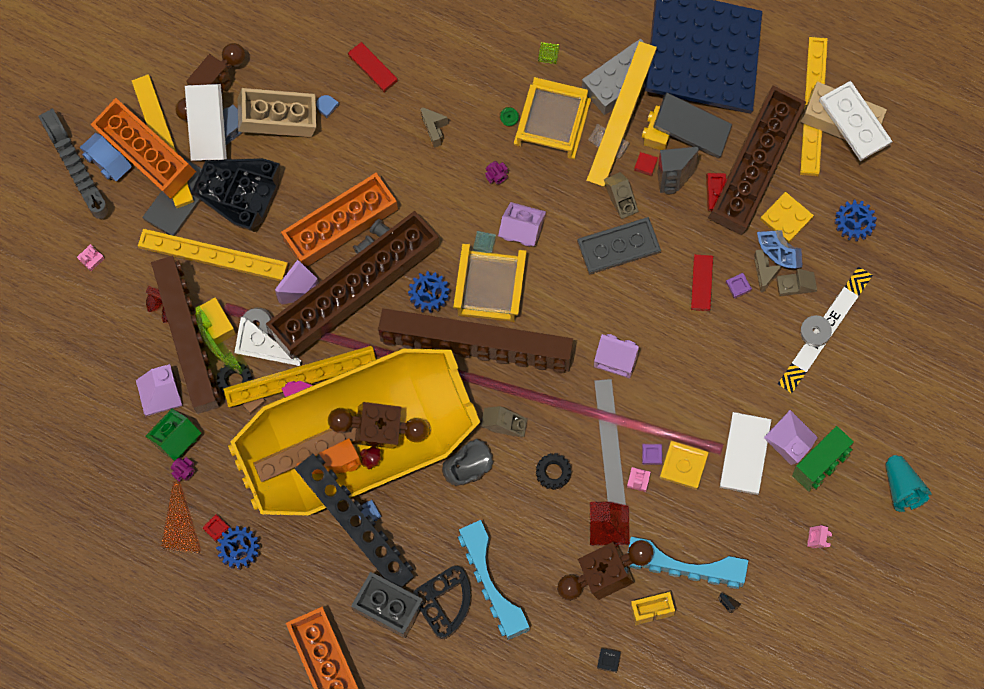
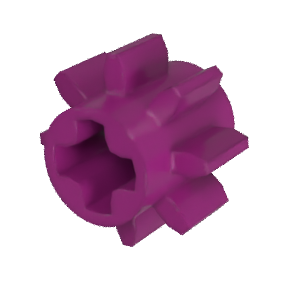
(496, 172)
(182, 469)

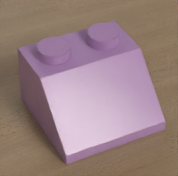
(521, 224)

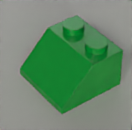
(173, 434)

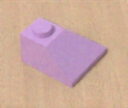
(295, 284)
(158, 390)
(791, 438)

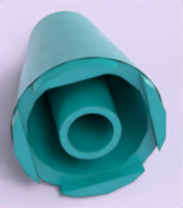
(905, 485)

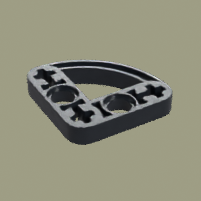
(432, 594)

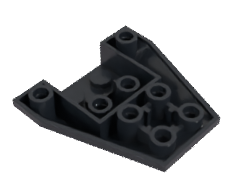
(239, 189)

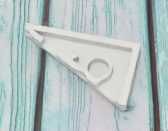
(256, 343)

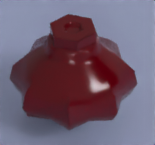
(370, 457)

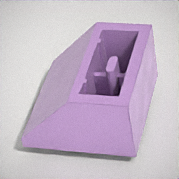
(616, 355)

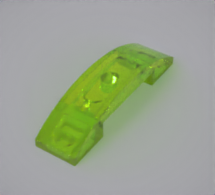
(203, 324)

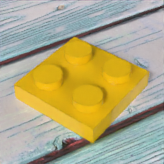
(787, 216)
(684, 465)

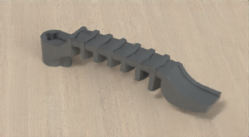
(73, 163)

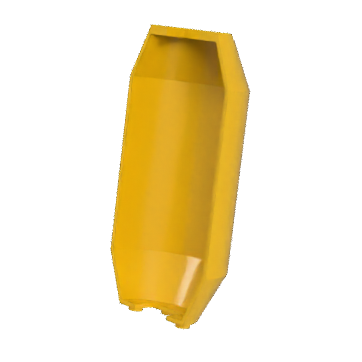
(415, 379)

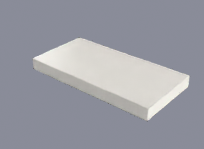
(855, 120)
(205, 122)
(745, 453)

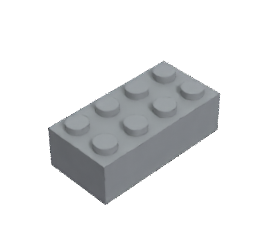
(606, 81)

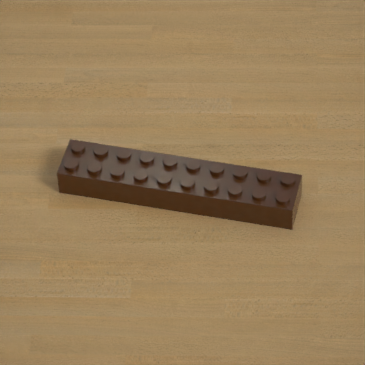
(352, 284)
(476, 340)

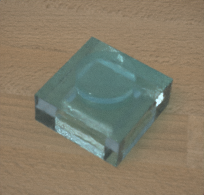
(484, 242)

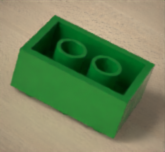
(823, 459)

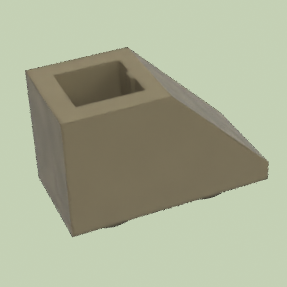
(621, 195)
(503, 421)

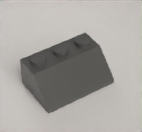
(676, 168)
(387, 605)

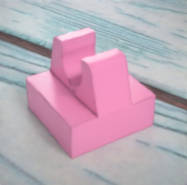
(90, 257)
(638, 479)
(818, 537)

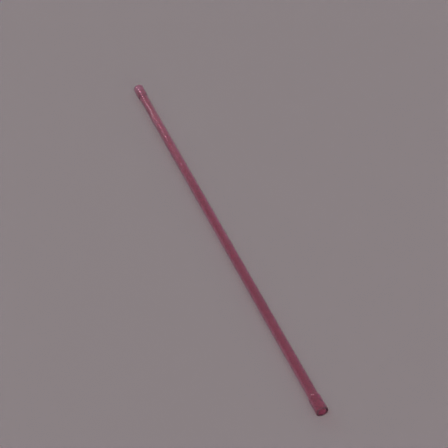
(706, 445)

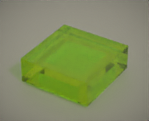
(548, 53)

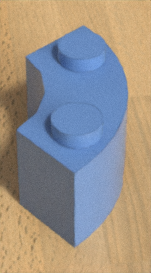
(105, 157)
(779, 250)

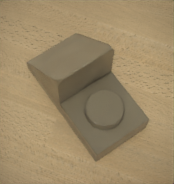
(433, 122)
(764, 272)
(797, 283)

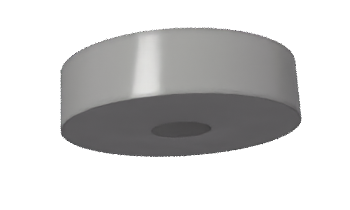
(259, 314)
(812, 338)

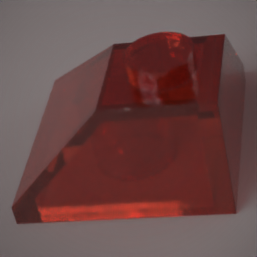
(608, 523)

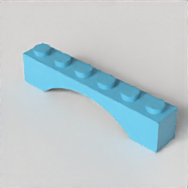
(727, 571)
(510, 616)

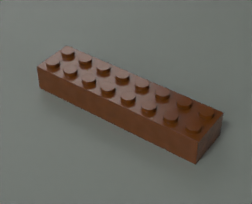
(757, 160)
(184, 329)

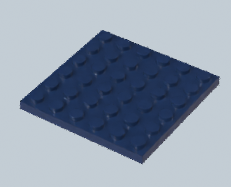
(705, 52)

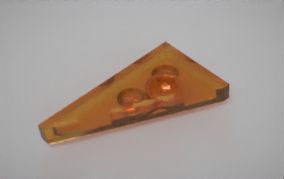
(178, 529)

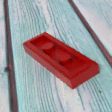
(372, 67)
(702, 282)

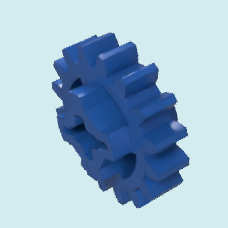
(862, 216)
(421, 295)
(239, 540)

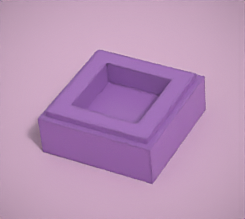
(738, 285)
(651, 454)

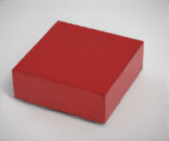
(646, 164)
(215, 528)

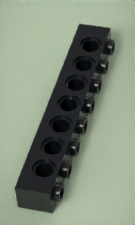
(305, 470)

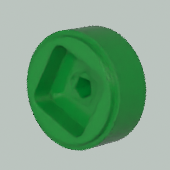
(509, 116)

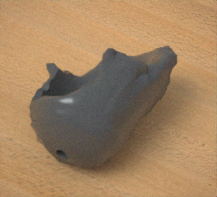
(473, 461)

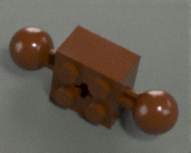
(213, 72)
(367, 432)
(605, 559)

